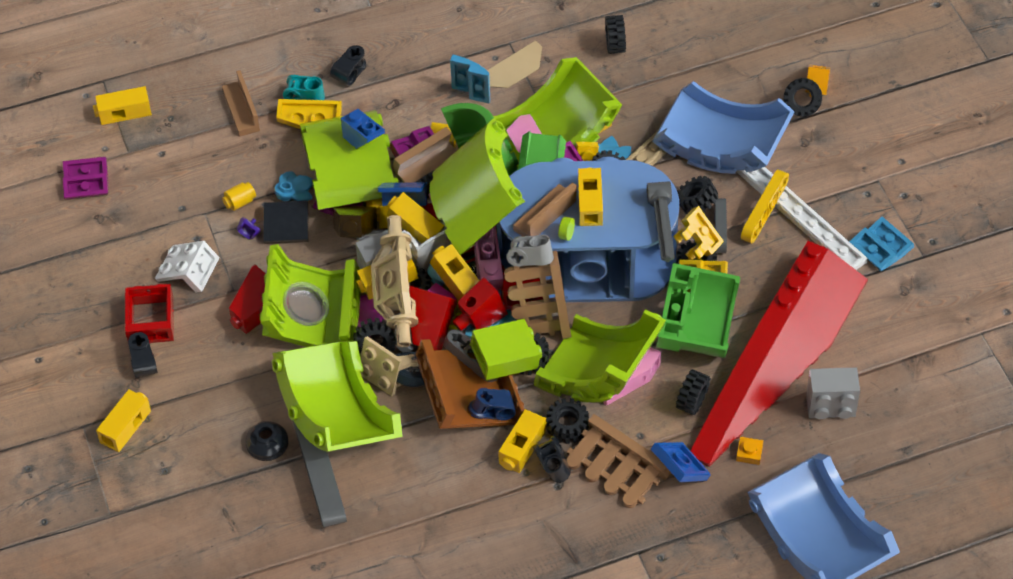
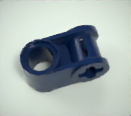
(493, 404)

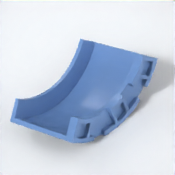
(720, 132)
(818, 524)

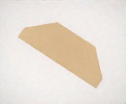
(516, 66)

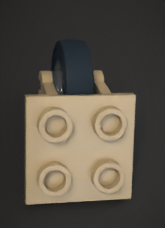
(387, 369)

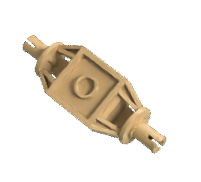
(391, 281)

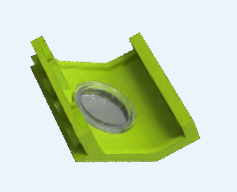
(308, 302)

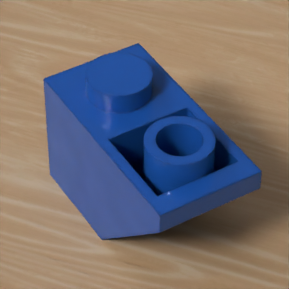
(360, 128)

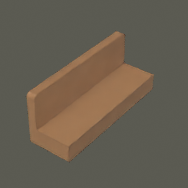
(241, 106)
(424, 157)
(546, 211)

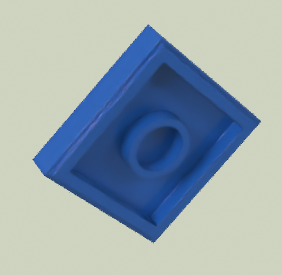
(680, 461)

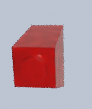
(248, 301)
(433, 316)

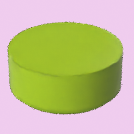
(566, 228)

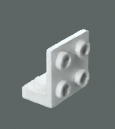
(189, 262)

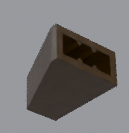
(354, 220)

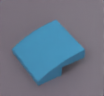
(470, 78)
(882, 244)

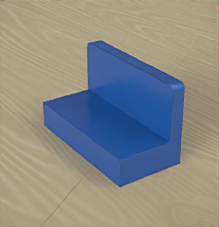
(415, 190)

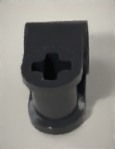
(349, 65)
(141, 355)
(551, 456)

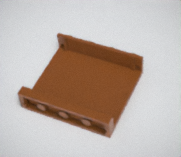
(454, 385)

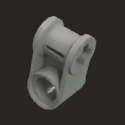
(533, 249)

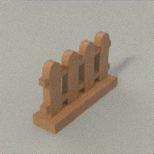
(537, 289)
(617, 443)

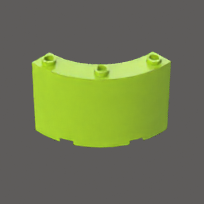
(567, 105)
(341, 170)
(474, 188)
(598, 358)
(330, 398)

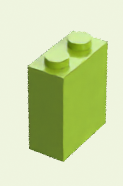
(505, 349)

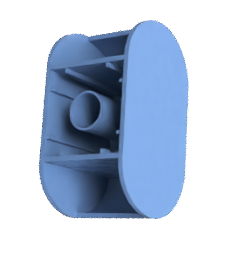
(600, 261)

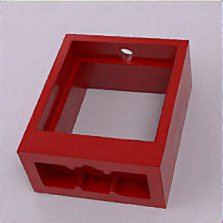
(156, 331)

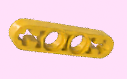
(764, 206)

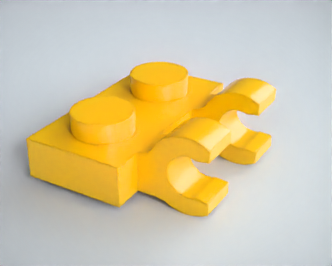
(702, 232)

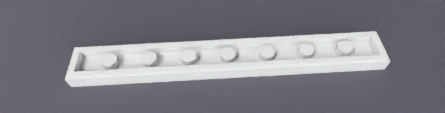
(807, 219)

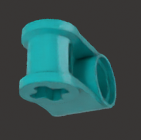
(304, 88)

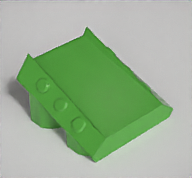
(540, 148)

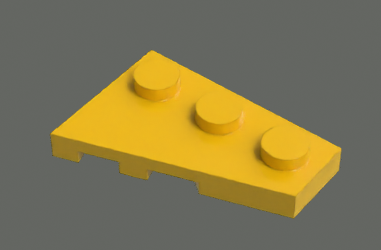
(301, 111)

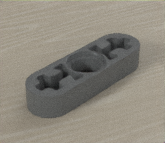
(720, 222)
(456, 349)

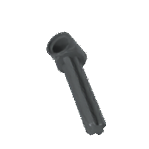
(659, 196)

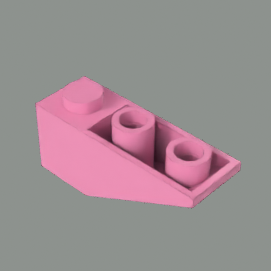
(488, 259)
(641, 375)

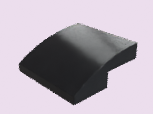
(286, 222)

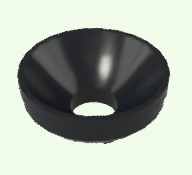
(268, 448)

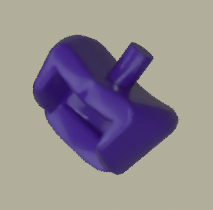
(247, 228)

